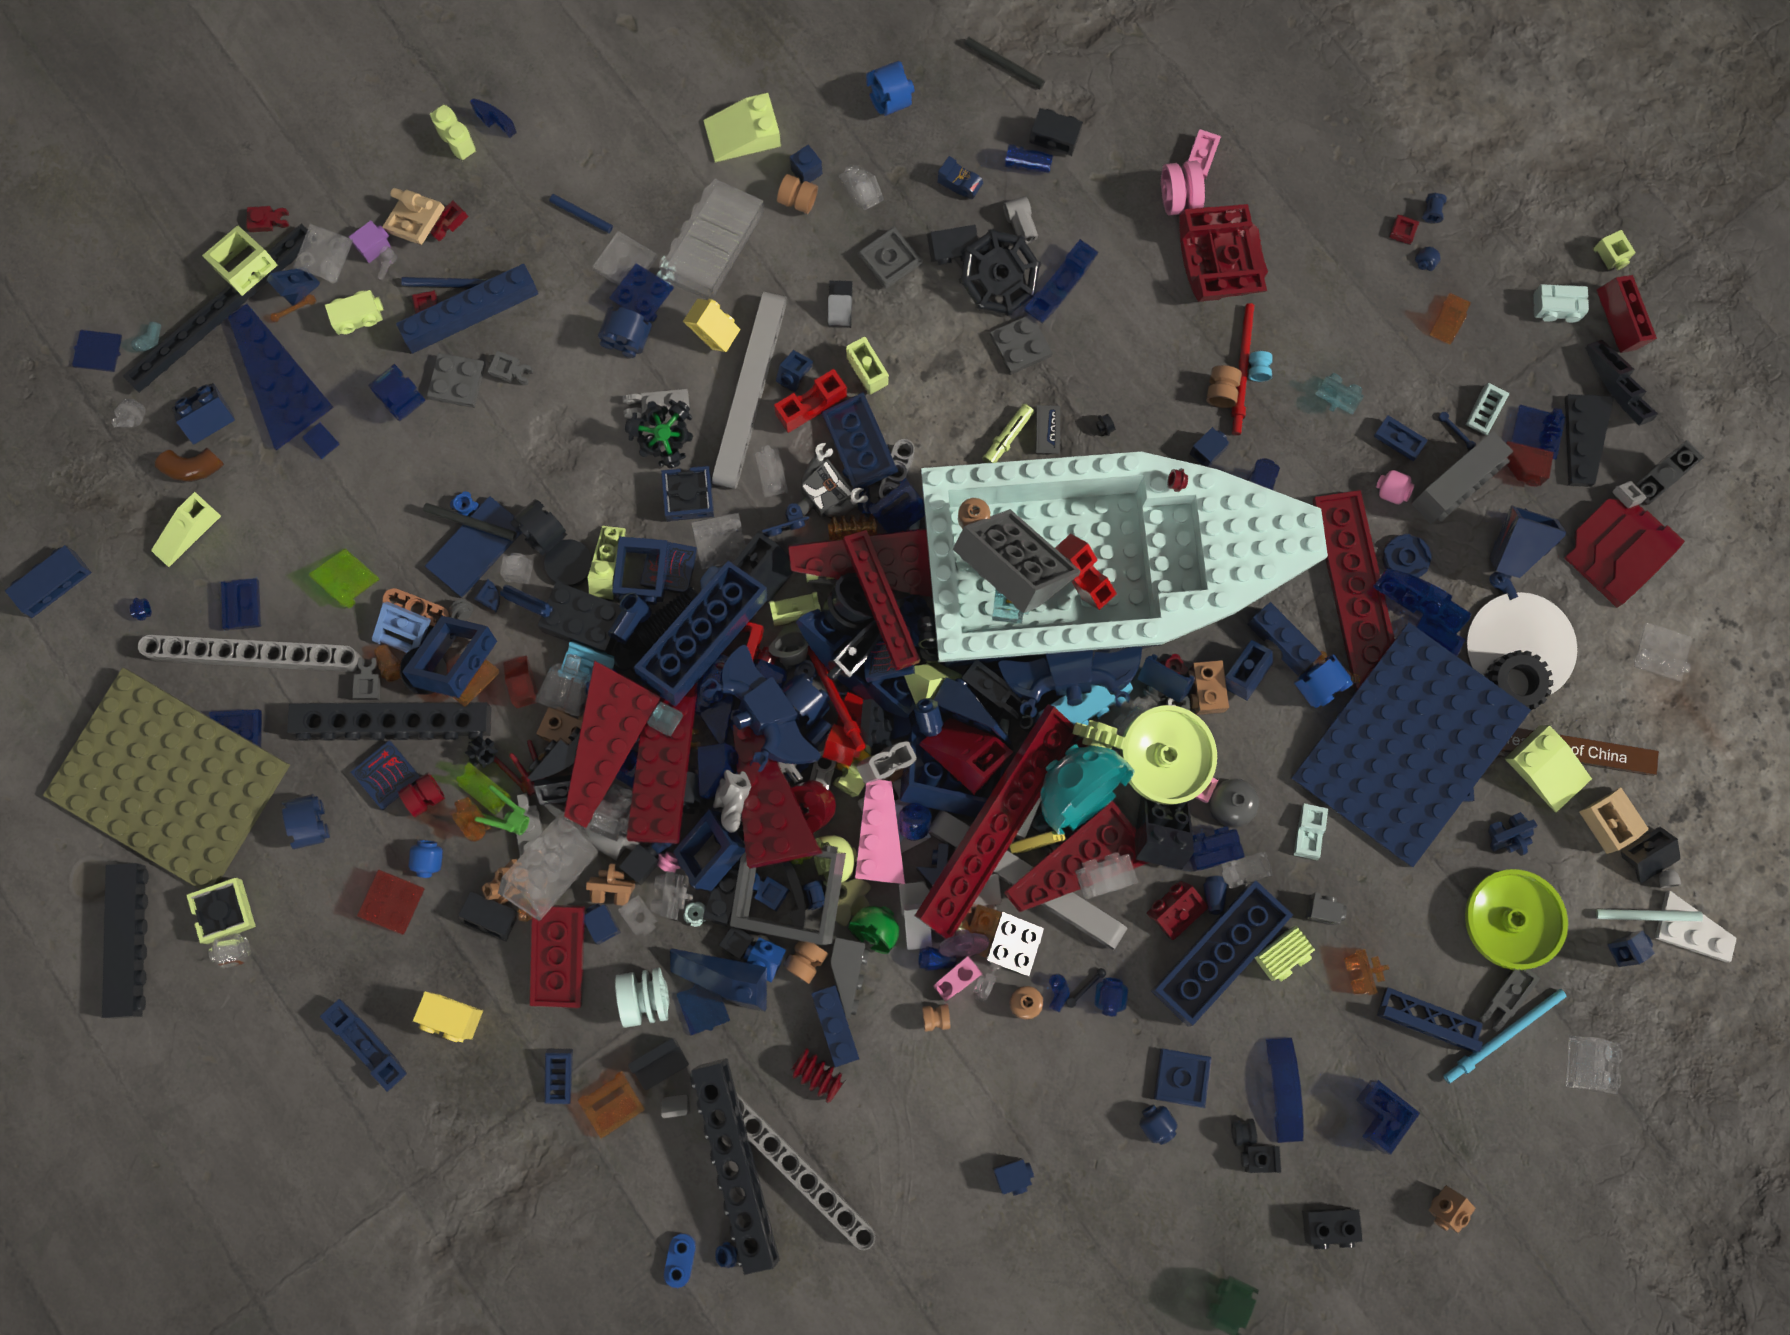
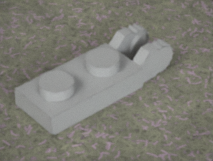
(661, 398)

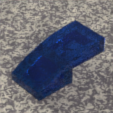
(492, 115)

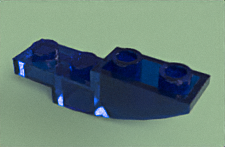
(1423, 596)

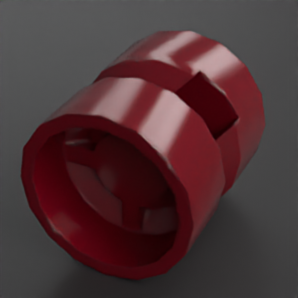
(422, 794)

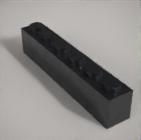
(124, 941)

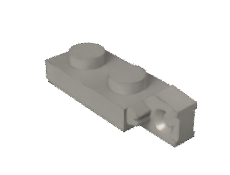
(534, 828)

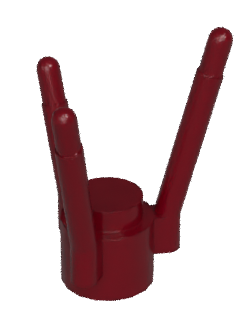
(526, 785)

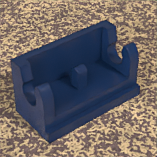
(1165, 679)

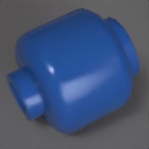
(425, 858)

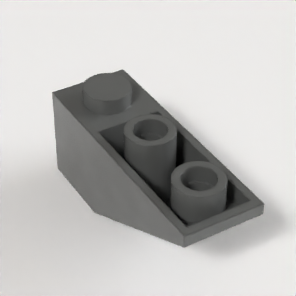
(846, 966)

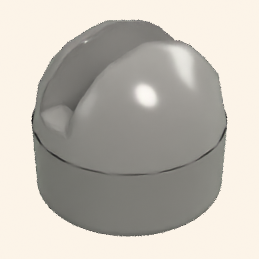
(1669, 878)

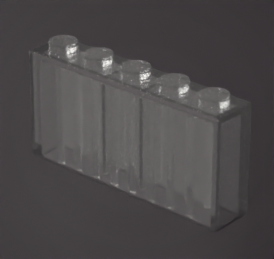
(711, 239)

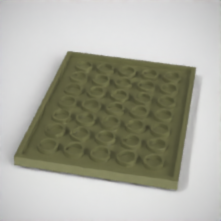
(166, 780)

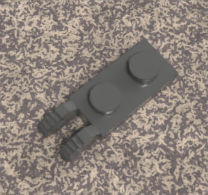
(1510, 996)

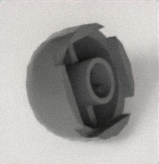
(1234, 803)

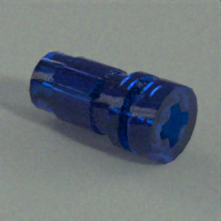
(1028, 159)

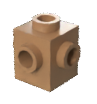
(1451, 1210)

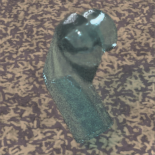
(147, 340)

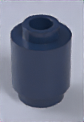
(928, 717)

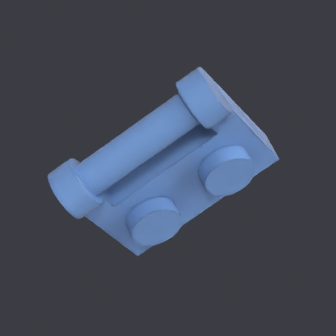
(400, 622)

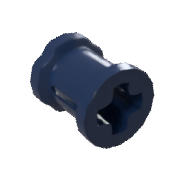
(1434, 208)
(814, 894)

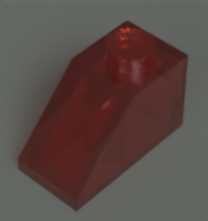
(1530, 464)
(520, 682)

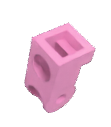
(957, 979)

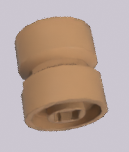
(797, 194)
(1223, 386)
(805, 960)

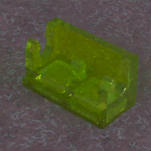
(477, 786)

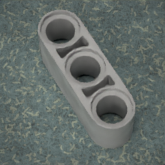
(903, 465)

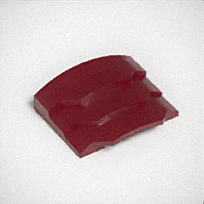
(1222, 252)
(1621, 549)

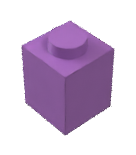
(370, 240)

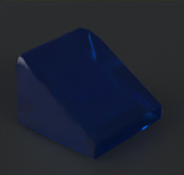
(320, 440)

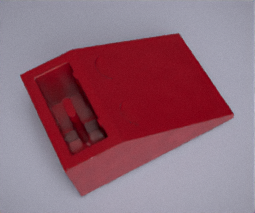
(968, 753)

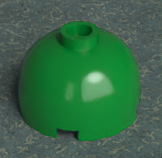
(877, 927)

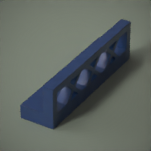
(1430, 1028)

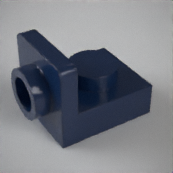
(793, 370)

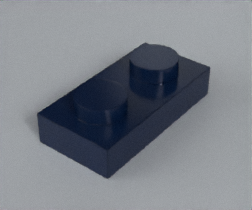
(1400, 438)

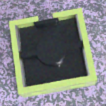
(221, 910)

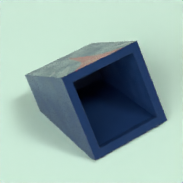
(1524, 541)

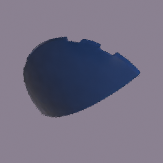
(825, 641)

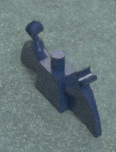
(1072, 675)
(764, 710)

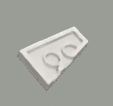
(1698, 936)

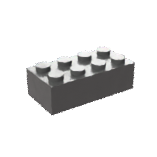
(1463, 478)

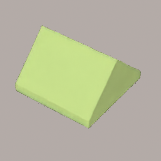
(928, 680)

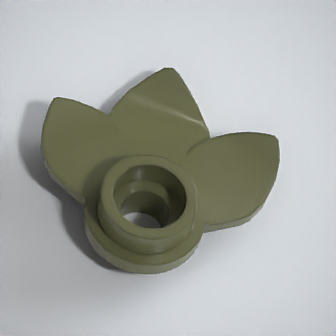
(852, 900)

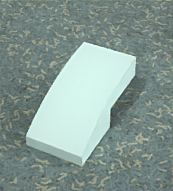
(1310, 831)

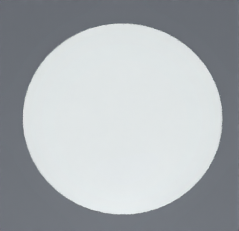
(1523, 625)

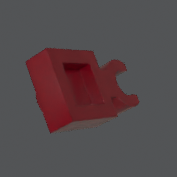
(263, 218)
(450, 219)

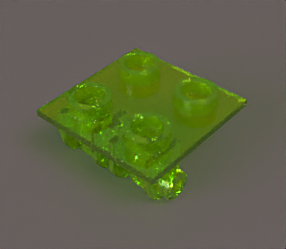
(344, 577)

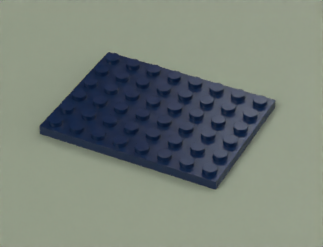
(1410, 744)

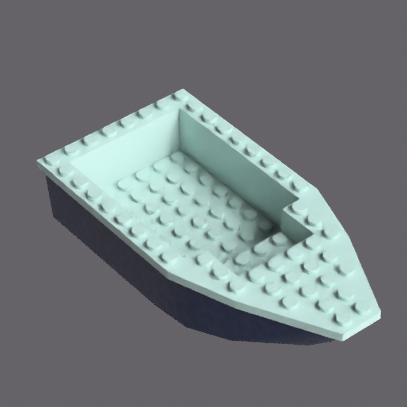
(1166, 552)

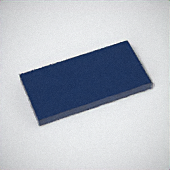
(859, 441)
(472, 551)

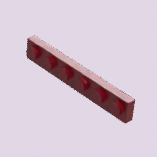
(881, 600)

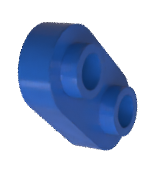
(680, 1260)

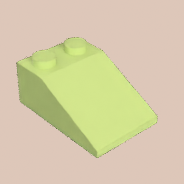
(743, 128)
(1549, 766)

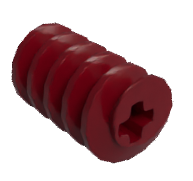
(817, 1075)

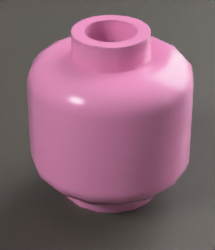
(1395, 487)

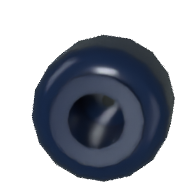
(1428, 258)

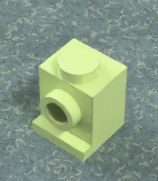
(1615, 250)

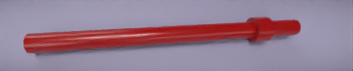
(1239, 410)
(850, 727)

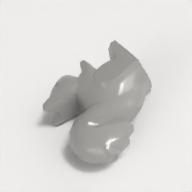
(731, 796)

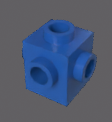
(767, 955)

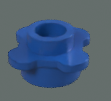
(463, 498)

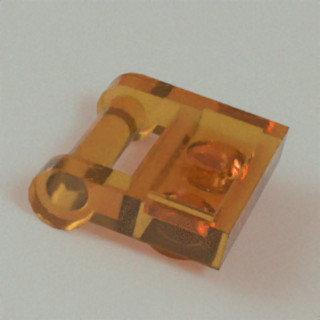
(615, 1112)

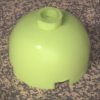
(823, 864)

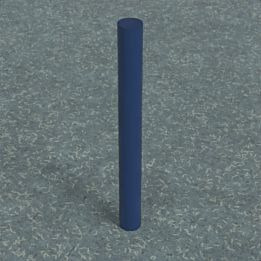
(441, 282)

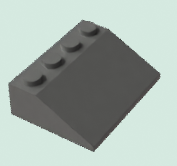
(1015, 559)

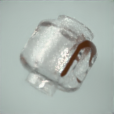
(229, 950)

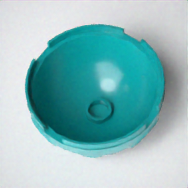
(1081, 785)

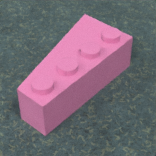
(879, 837)

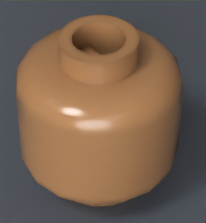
(969, 508)
(1022, 1011)

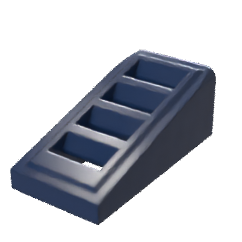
(567, 1076)

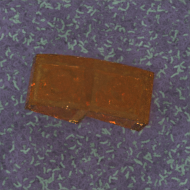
(985, 923)

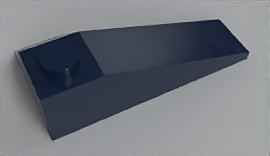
(730, 979)

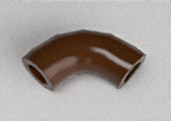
(190, 468)

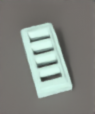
(1494, 391)

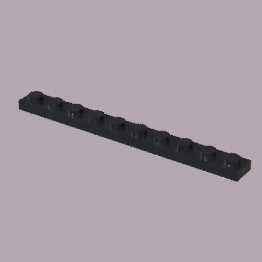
(209, 317)

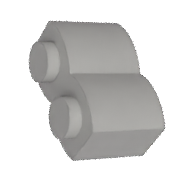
(886, 762)

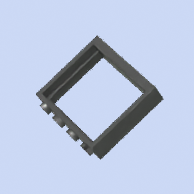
(743, 894)

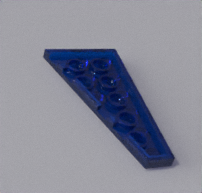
(281, 386)

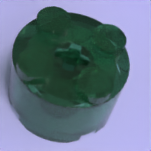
(1232, 1306)

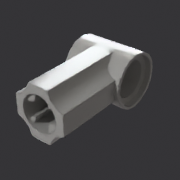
(1019, 215)

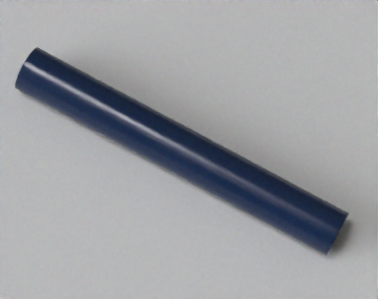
(584, 215)

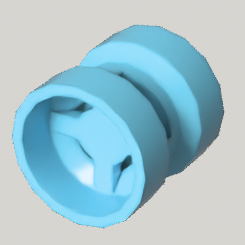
(1260, 366)

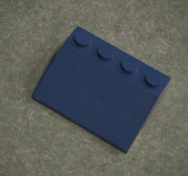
(935, 787)

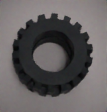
(1533, 670)

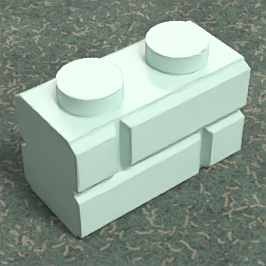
(1561, 302)

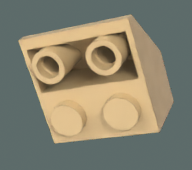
(1614, 821)

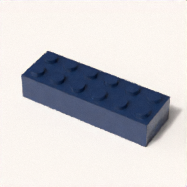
(701, 633)
(1221, 953)

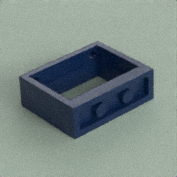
(421, 666)

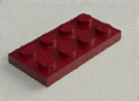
(557, 957)

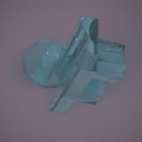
(1340, 395)

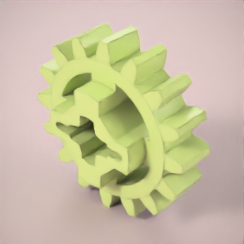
(1099, 735)

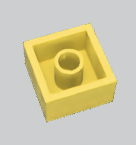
(447, 1015)

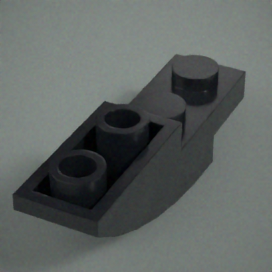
(557, 757)
(722, 896)

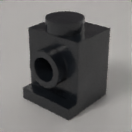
(1272, 1163)

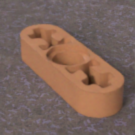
(404, 596)

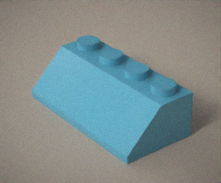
(1092, 705)

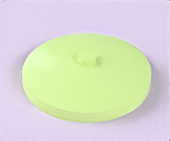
(1170, 754)

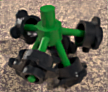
(676, 434)

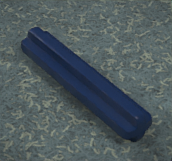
(526, 601)

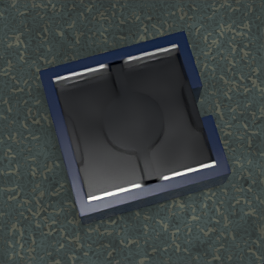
(687, 494)

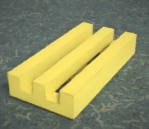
(1036, 842)

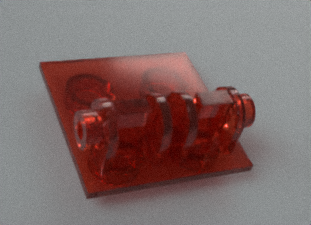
(390, 902)

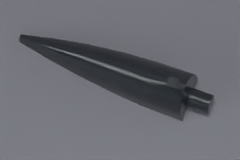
(856, 650)

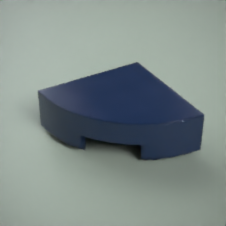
(489, 596)

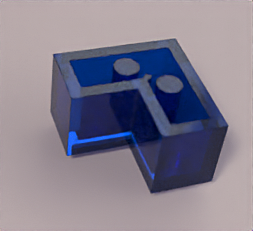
(1392, 1115)

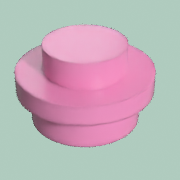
(668, 862)

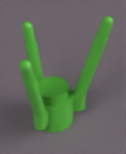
(513, 822)

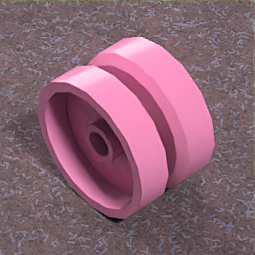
(1182, 187)

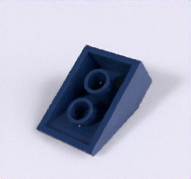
(961, 704)

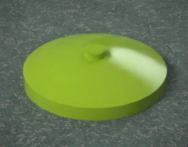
(1516, 919)

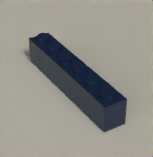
(467, 308)

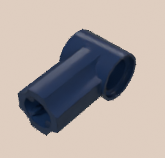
(633, 612)

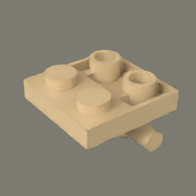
(412, 216)

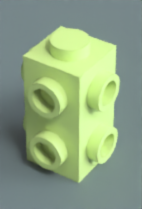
(354, 312)

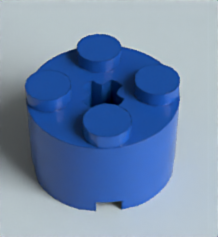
(890, 88)
(1322, 681)

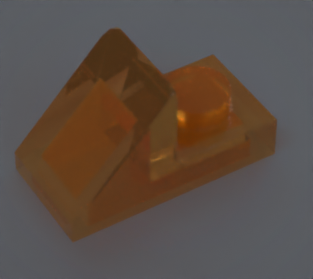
(1450, 318)

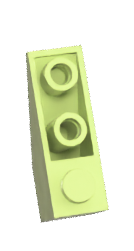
(184, 528)
(604, 562)

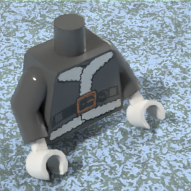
(826, 489)

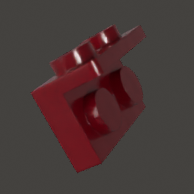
(1177, 909)

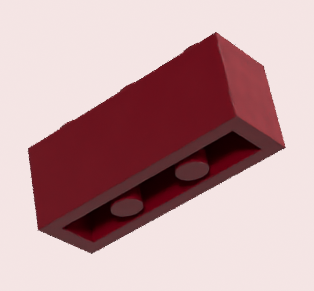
(1626, 313)

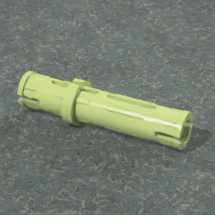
(1023, 415)

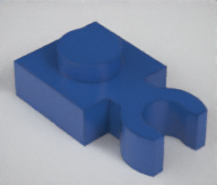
(769, 892)

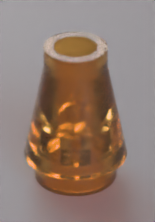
(388, 663)

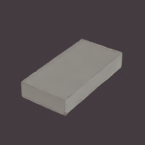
(917, 933)

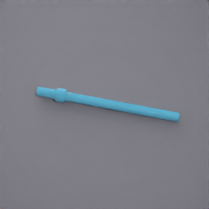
(1467, 1064)

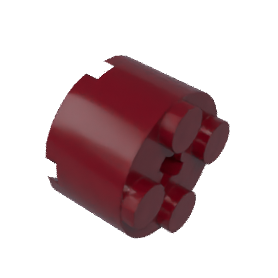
(818, 799)

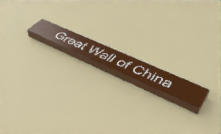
(1601, 753)

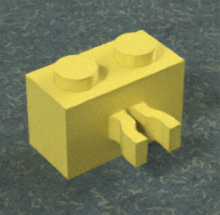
(711, 324)

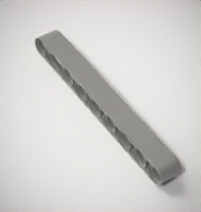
(749, 390)
(240, 648)
(1011, 869)
(794, 1176)

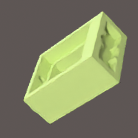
(240, 277)

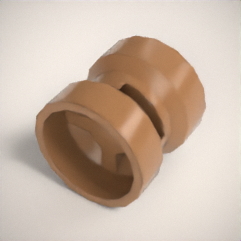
(936, 1017)

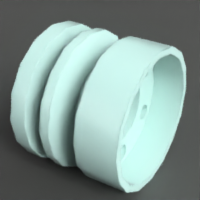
(641, 997)

